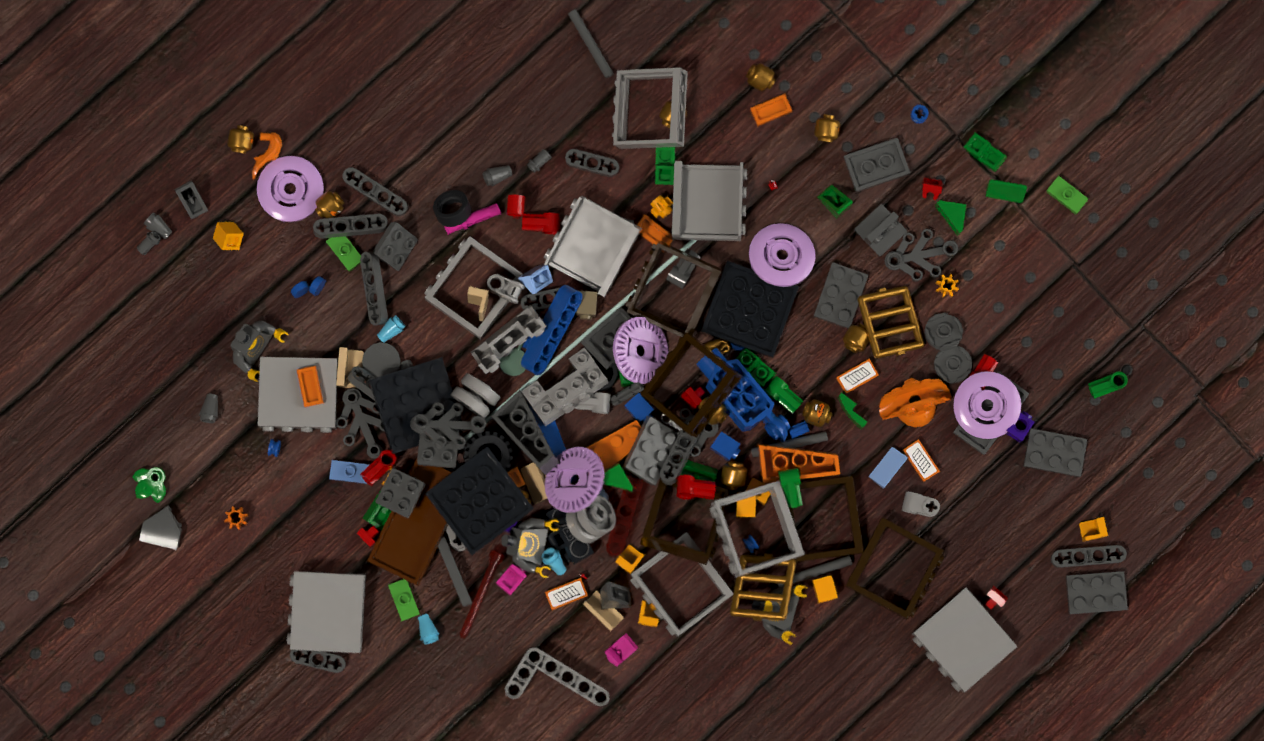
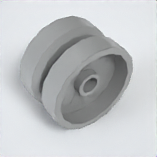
(475, 396)
(592, 521)

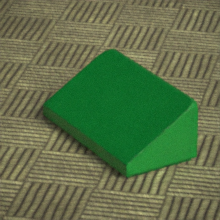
(1005, 191)
(699, 471)
(377, 514)

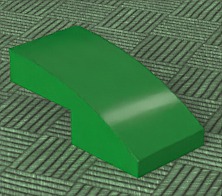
(984, 152)
(665, 165)
(848, 406)

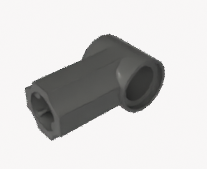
(681, 272)

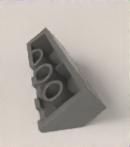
(523, 428)

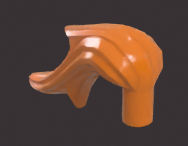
(271, 153)

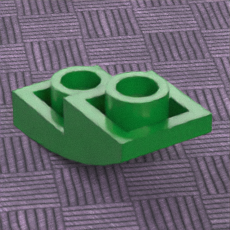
(756, 368)

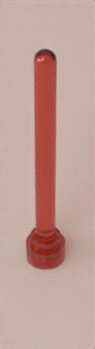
(495, 559)

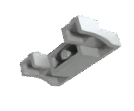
(506, 338)
(568, 392)

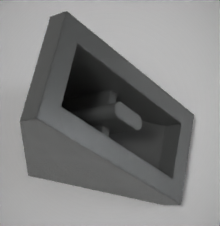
(191, 199)
(615, 596)

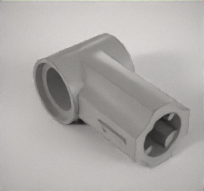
(596, 403)

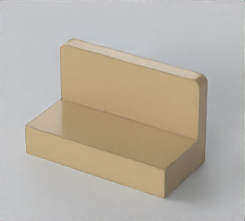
(478, 297)
(347, 360)
(535, 482)
(608, 617)

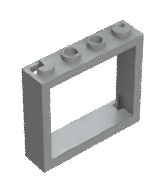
(678, 107)
(444, 274)
(785, 520)
(660, 612)

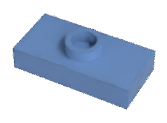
(347, 471)

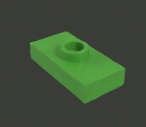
(1067, 195)
(345, 252)
(404, 599)

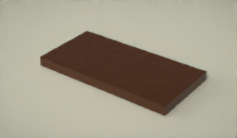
(409, 543)

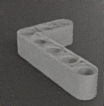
(556, 675)

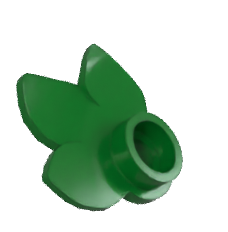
(148, 486)

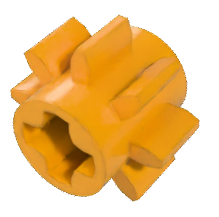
(661, 206)
(945, 291)

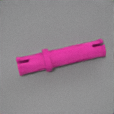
(476, 217)

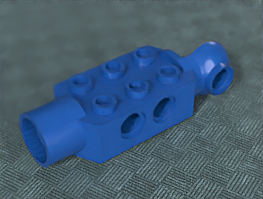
(747, 401)

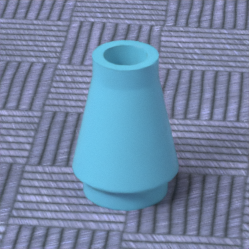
(391, 328)
(552, 559)
(427, 630)

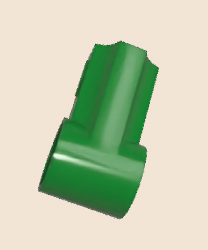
(1106, 385)
(780, 392)
(790, 483)

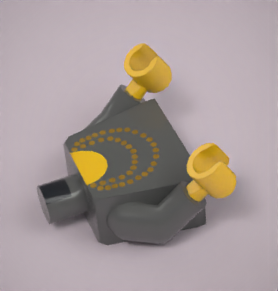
(250, 343)
(527, 544)
(780, 628)

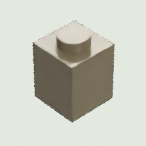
(588, 306)

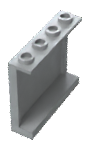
(708, 202)
(592, 244)
(282, 400)
(326, 611)
(963, 641)

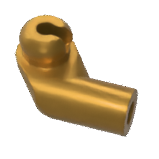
(722, 346)

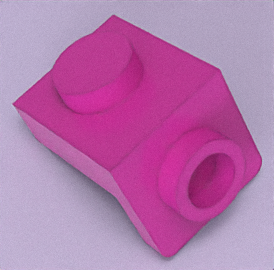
(511, 579)
(621, 650)

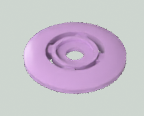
(272, 184)
(799, 260)
(626, 340)
(969, 400)
(576, 497)

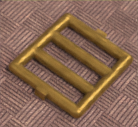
(874, 335)
(783, 598)

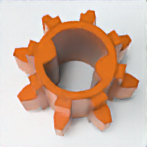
(230, 520)

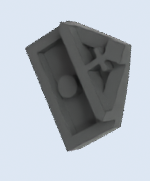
(162, 529)

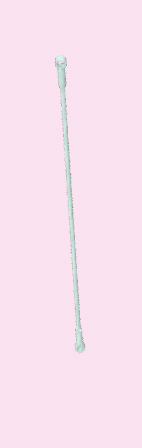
(579, 339)

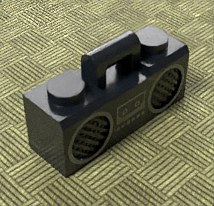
(575, 550)

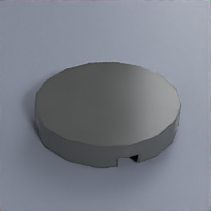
(943, 331)
(381, 359)
(953, 365)

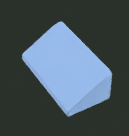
(536, 278)
(888, 467)

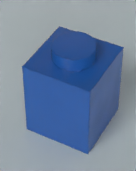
(639, 408)
(725, 447)

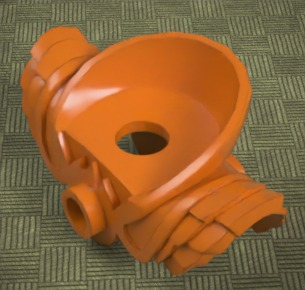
(918, 413)

